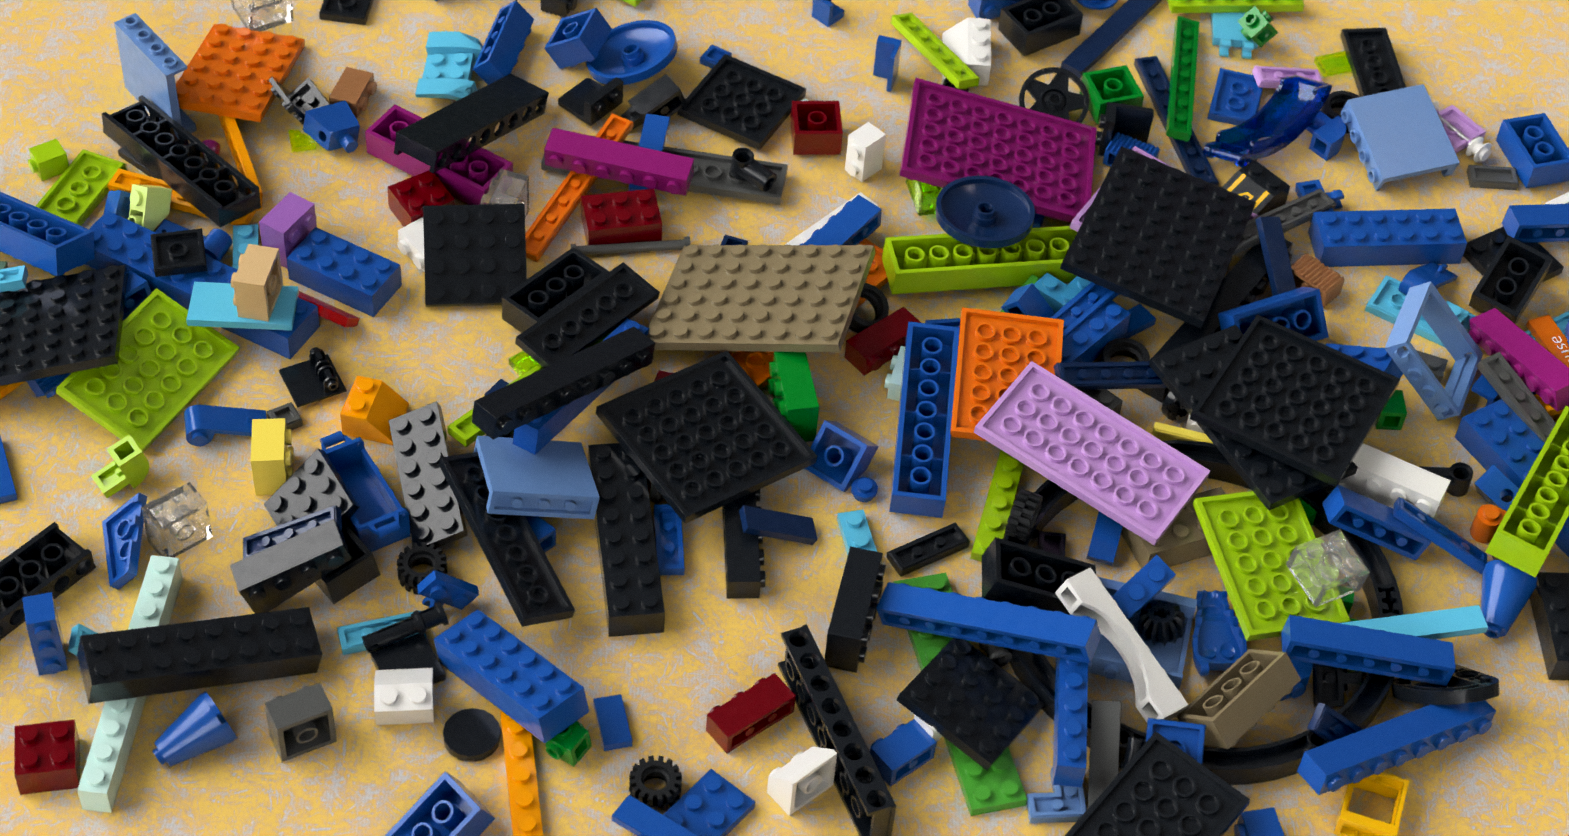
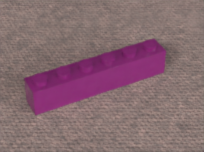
(619, 161)
(1529, 359)

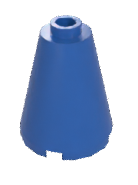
(1504, 596)
(194, 733)

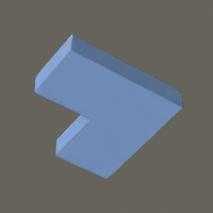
(1061, 805)

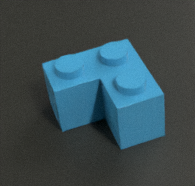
(1057, 292)

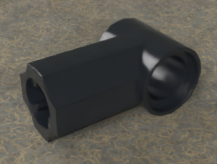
(747, 168)
(1459, 474)

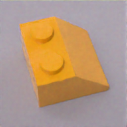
(370, 408)

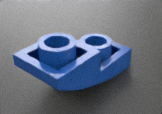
(1104, 540)

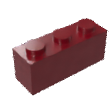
(879, 342)
(750, 712)

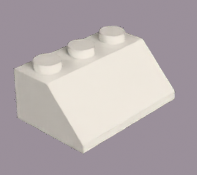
(972, 44)

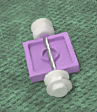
(1463, 132)

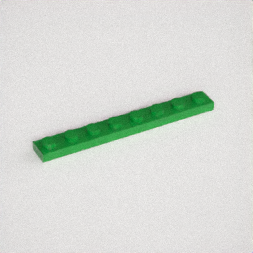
(1182, 79)

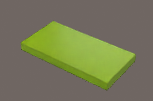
(80, 187)

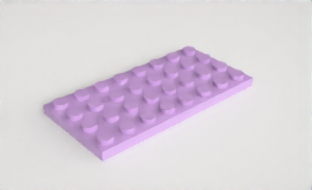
(1092, 452)

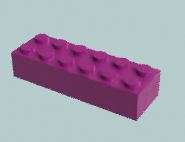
(463, 179)

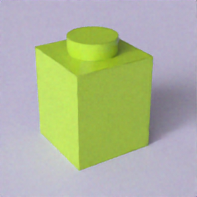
(48, 159)

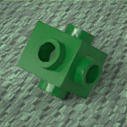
(1257, 26)
(570, 744)

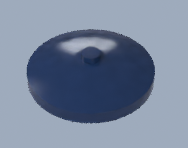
(985, 212)

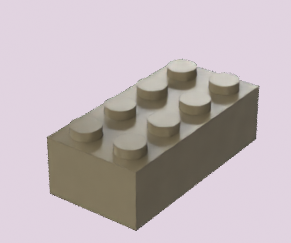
(1180, 542)
(1241, 696)

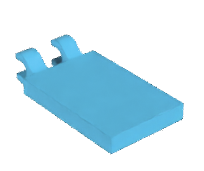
(1227, 34)

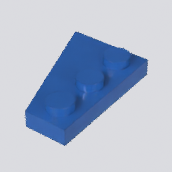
(123, 540)

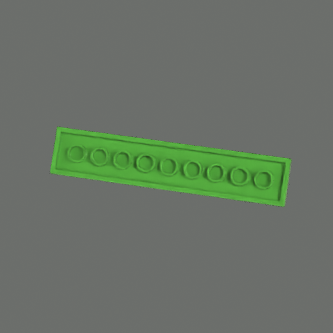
(982, 789)

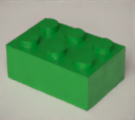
(794, 392)

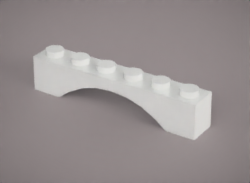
(1153, 688)

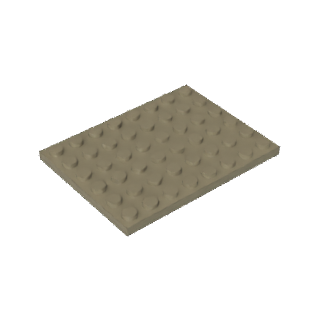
(761, 298)

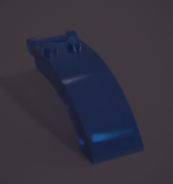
(1274, 125)

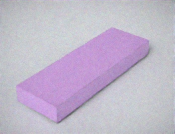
(1270, 76)

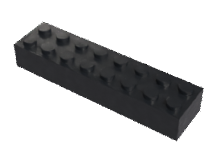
(626, 543)
(198, 654)

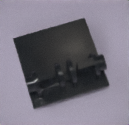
(312, 379)

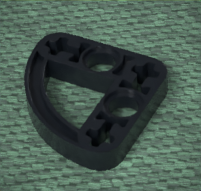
(1463, 687)

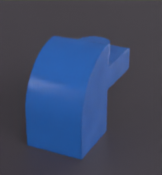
(1327, 135)

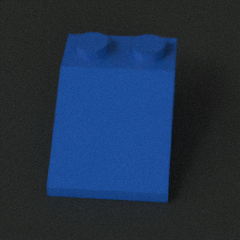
(444, 811)

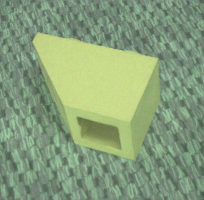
(149, 205)

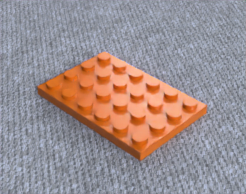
(233, 72)
(992, 355)

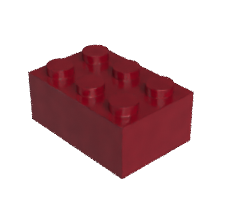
(621, 217)

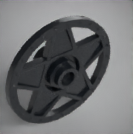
(1055, 97)

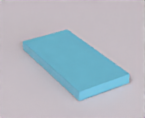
(1387, 304)
(213, 307)

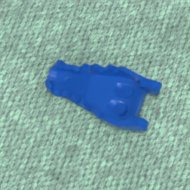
(1216, 636)

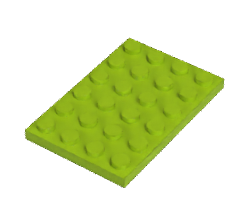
(156, 374)
(1252, 558)

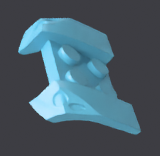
(449, 66)

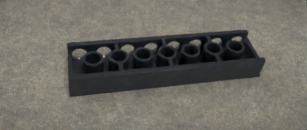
(473, 117)
(182, 163)
(39, 566)
(834, 728)

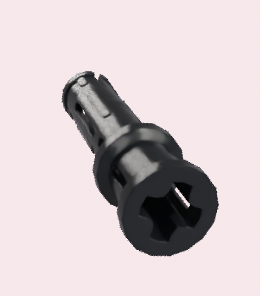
(417, 623)

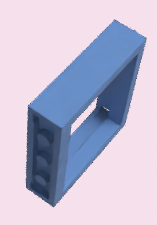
(1441, 402)

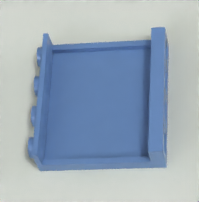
(150, 68)
(1399, 135)
(542, 485)
(1171, 657)

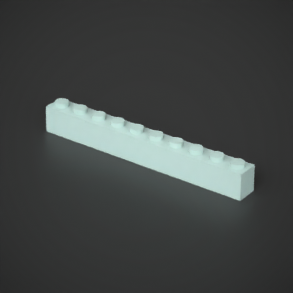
(121, 717)

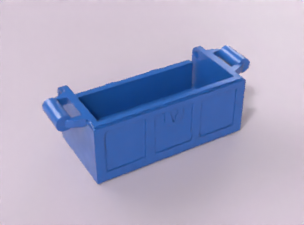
(380, 515)

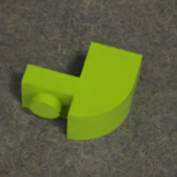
(128, 467)

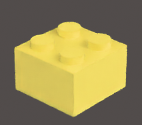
(270, 455)

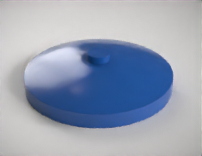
(634, 52)

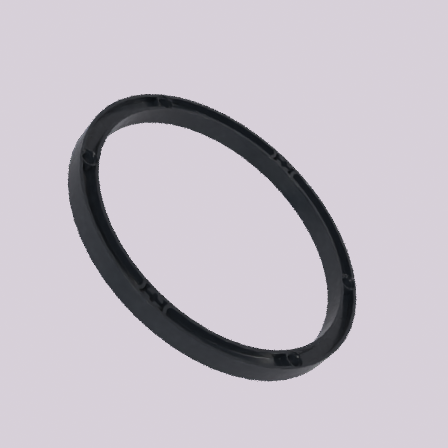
(1257, 762)

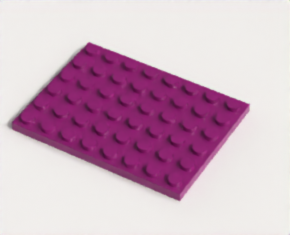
(972, 135)

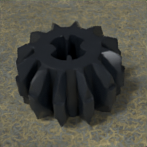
(1161, 623)

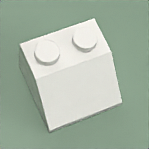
(403, 696)
(802, 778)

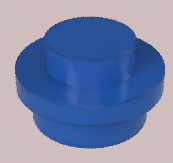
(864, 489)

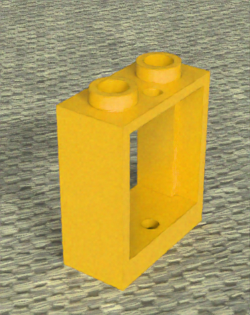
(1358, 825)

